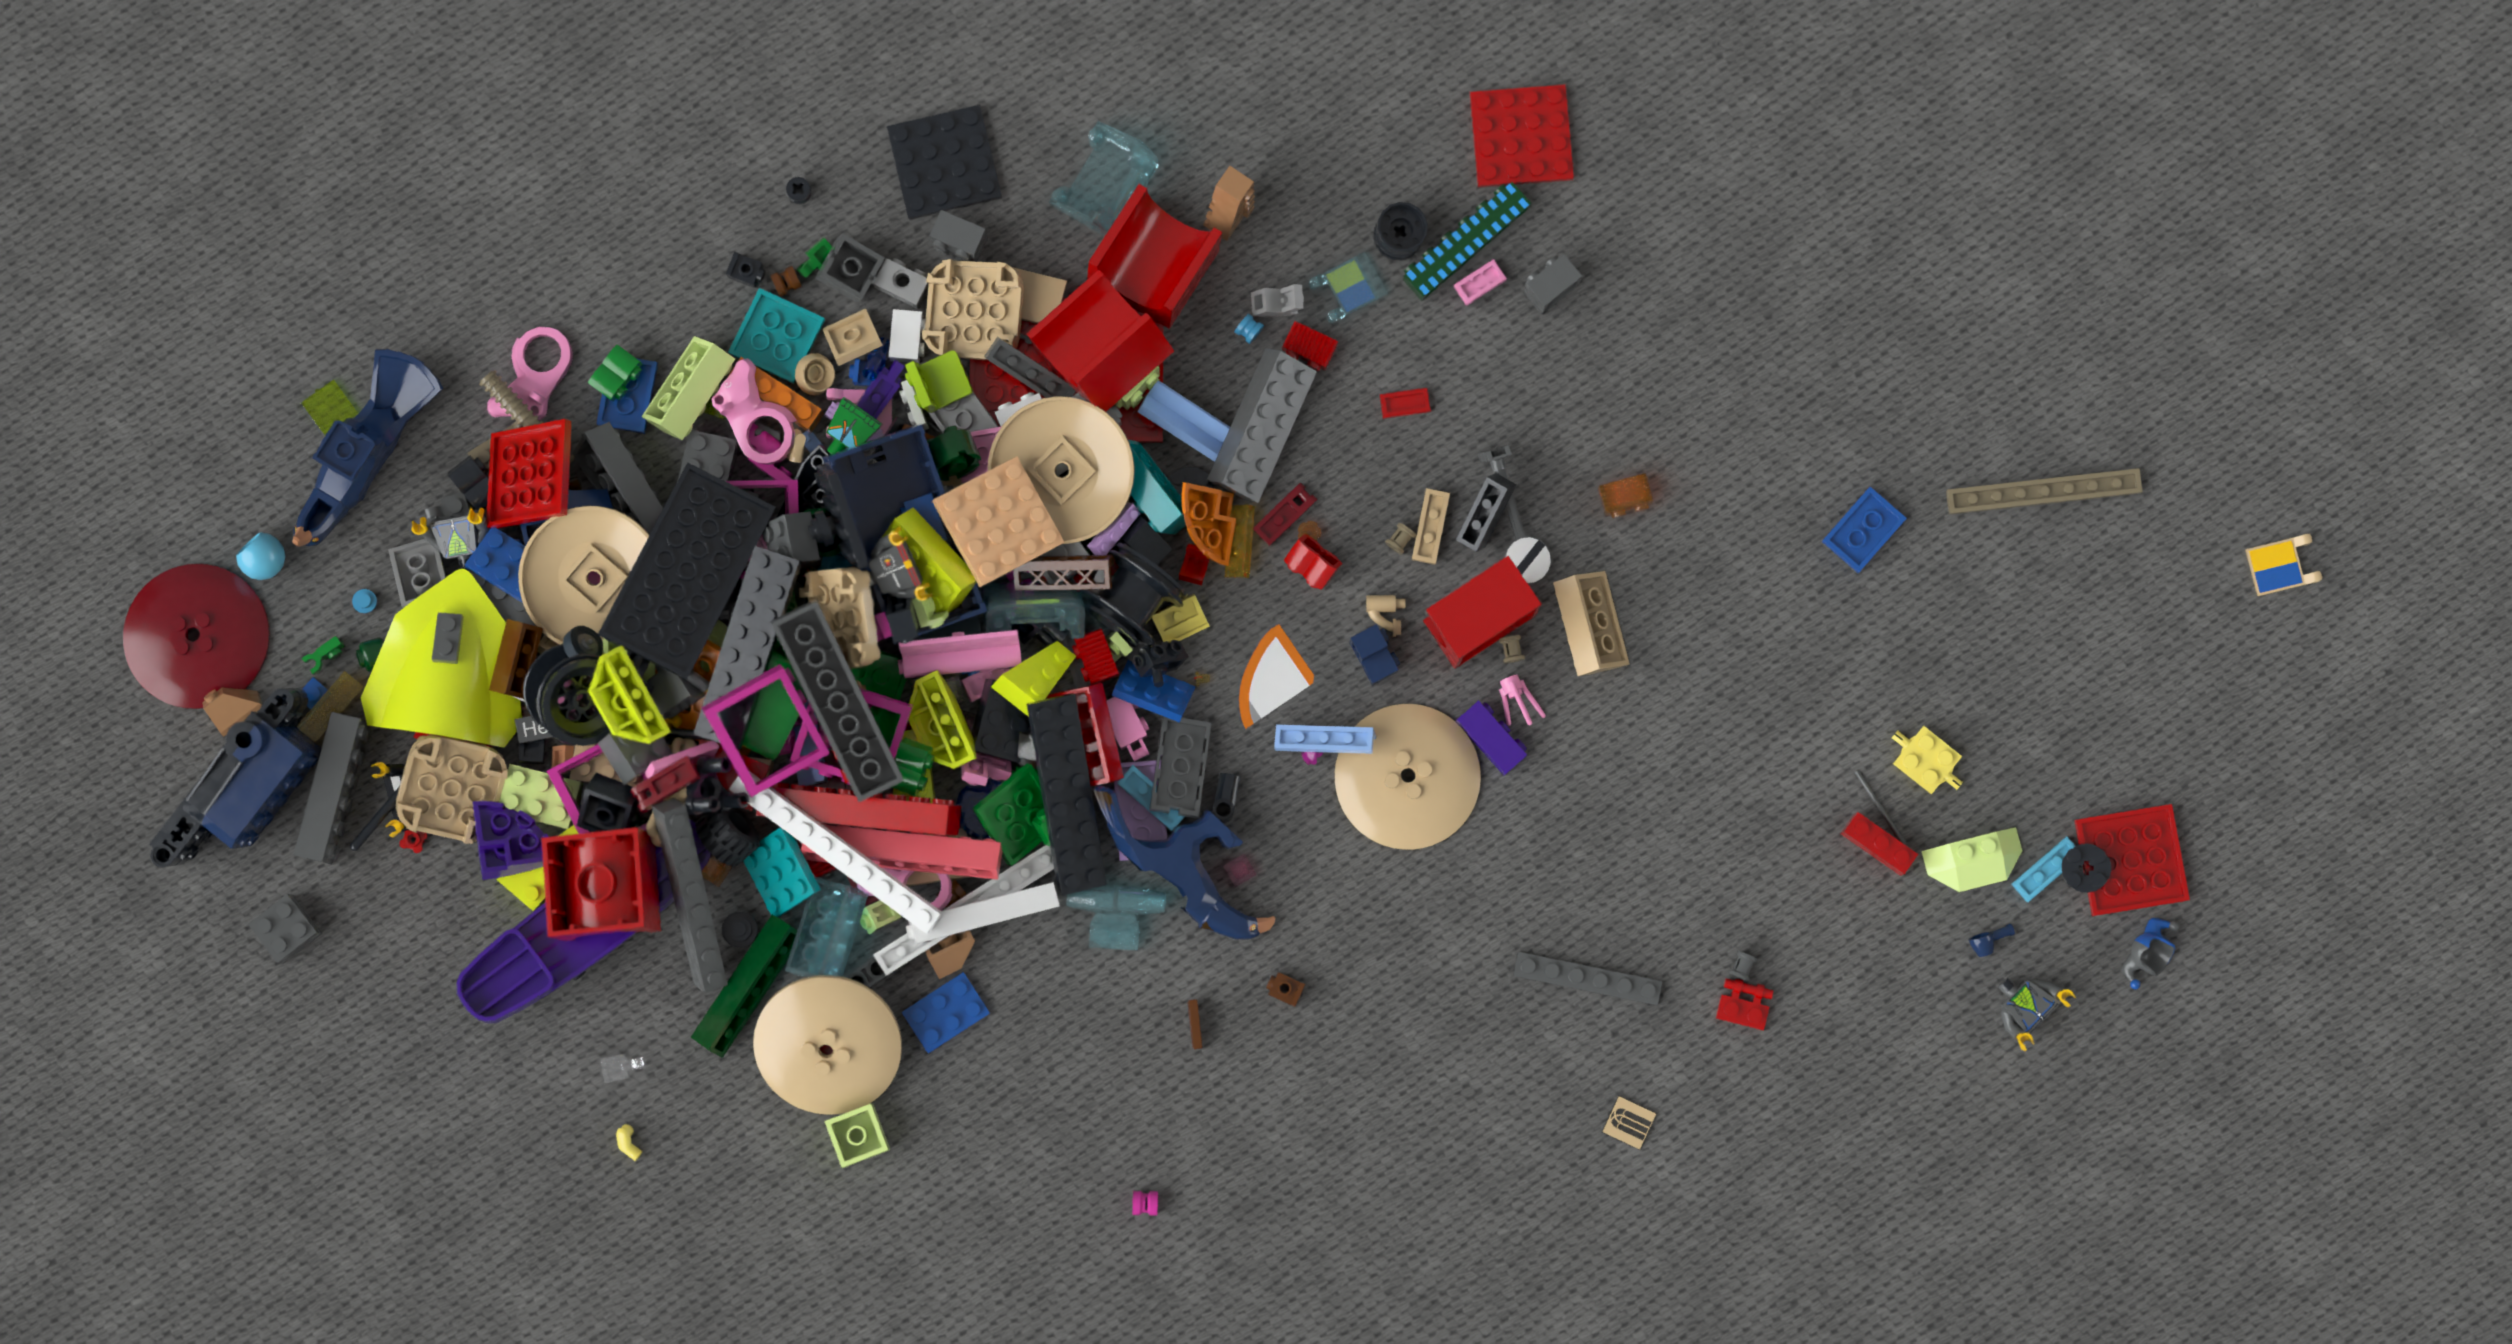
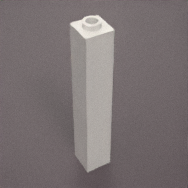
(988, 912)

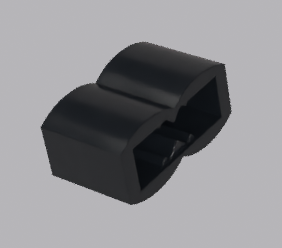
(471, 481)

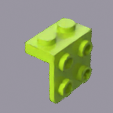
(938, 381)

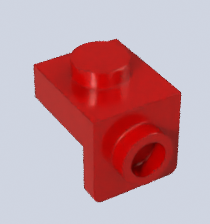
(1194, 565)

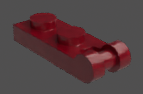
(1284, 515)
(665, 783)

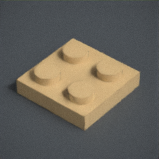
(852, 337)

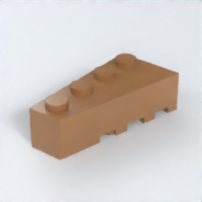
(1231, 202)

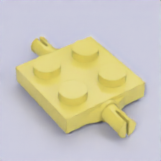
(1927, 759)

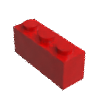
(1879, 844)

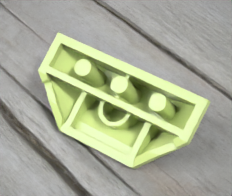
(1974, 860)

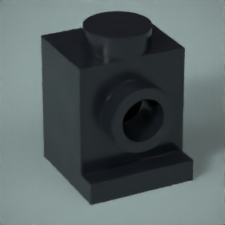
(751, 278)

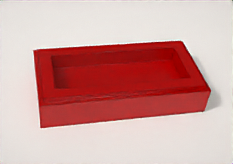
(1405, 403)

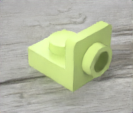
(926, 615)
(1117, 645)
(877, 916)

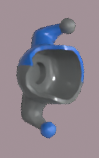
(2150, 951)

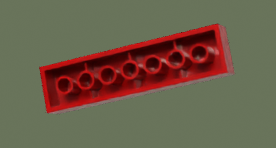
(876, 812)

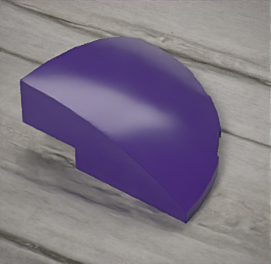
(506, 840)

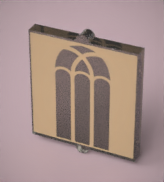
(1629, 1122)

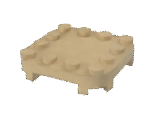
(972, 307)
(848, 601)
(443, 782)

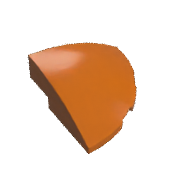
(1209, 520)

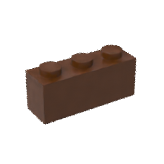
(515, 657)

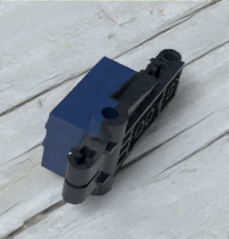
(244, 783)

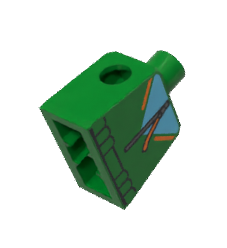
(851, 426)

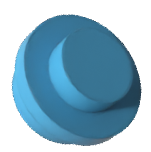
(364, 601)

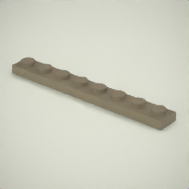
(2044, 491)

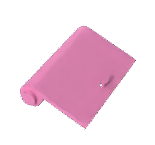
(960, 654)

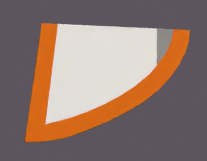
(1272, 676)

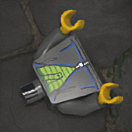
(455, 533)
(2029, 1006)

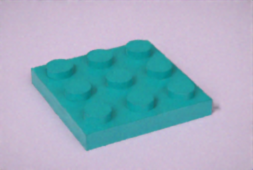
(776, 335)
(781, 873)

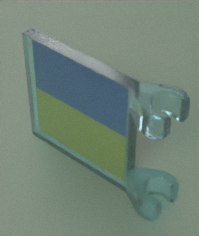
(1352, 284)

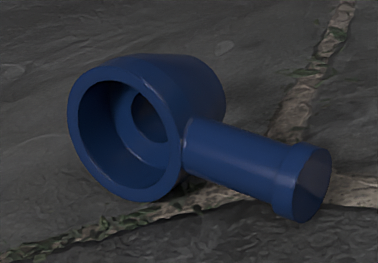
(1984, 942)

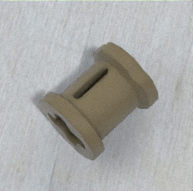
(1400, 538)
(1512, 649)

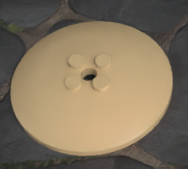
(1092, 448)
(562, 556)
(1418, 811)
(834, 1014)

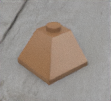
(230, 706)
(950, 953)

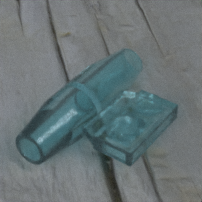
(1116, 912)

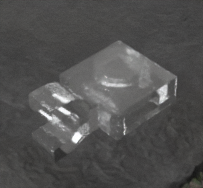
(618, 1068)

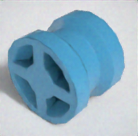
(1249, 328)

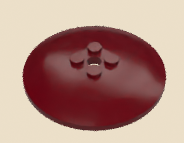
(230, 641)

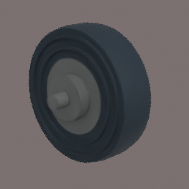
(582, 641)

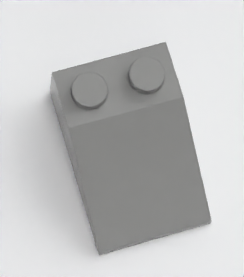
(416, 569)

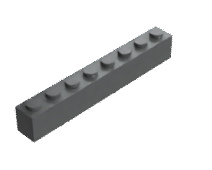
(689, 895)

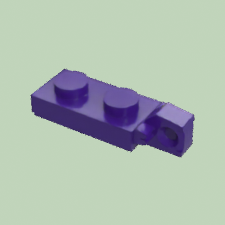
(881, 390)

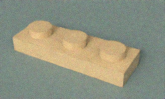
(1430, 526)

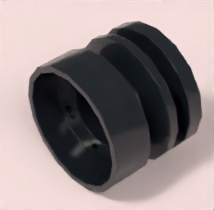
(1399, 217)

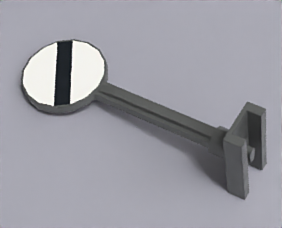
(1527, 552)

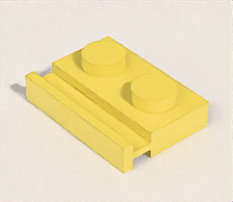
(1180, 622)

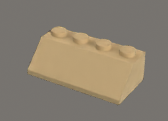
(1591, 623)

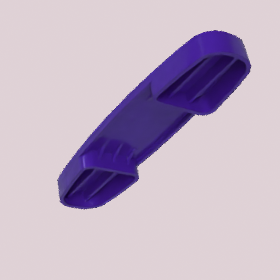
(530, 965)

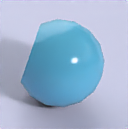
(261, 557)

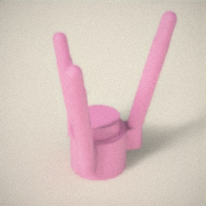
(1513, 688)

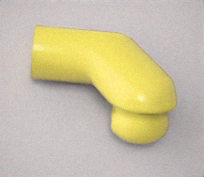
(624, 1142)

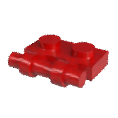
(1741, 1011)

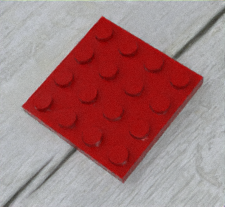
(1521, 135)
(529, 474)
(2143, 859)

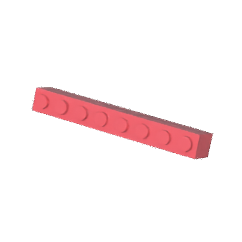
(920, 852)

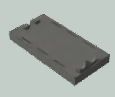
(1180, 767)

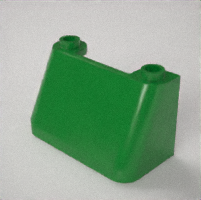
(773, 713)

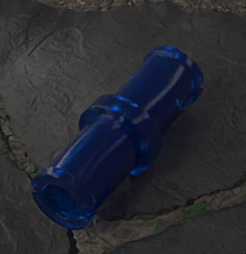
(876, 360)

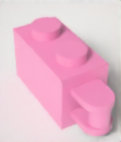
(1128, 727)

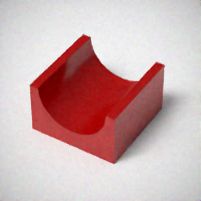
(1154, 258)
(1100, 342)
(1481, 612)
(600, 883)

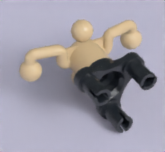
(705, 793)

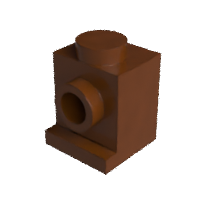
(1292, 995)

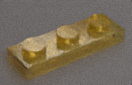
(1242, 542)
(334, 700)

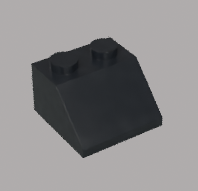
(606, 805)

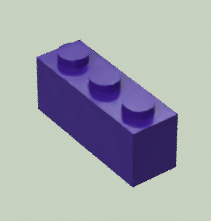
(1492, 737)

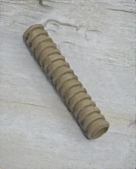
(510, 401)

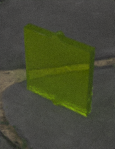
(328, 406)

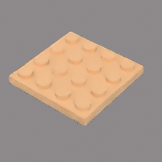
(998, 521)

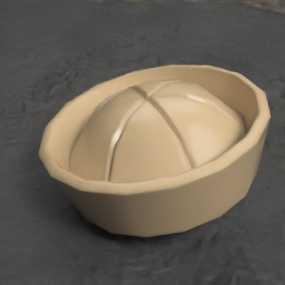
(814, 374)

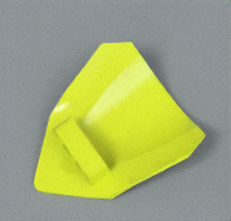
(443, 698)

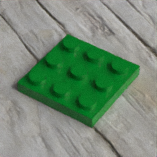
(1010, 811)

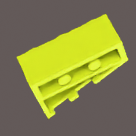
(1035, 676)

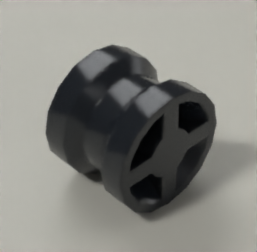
(802, 194)

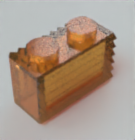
(1625, 495)

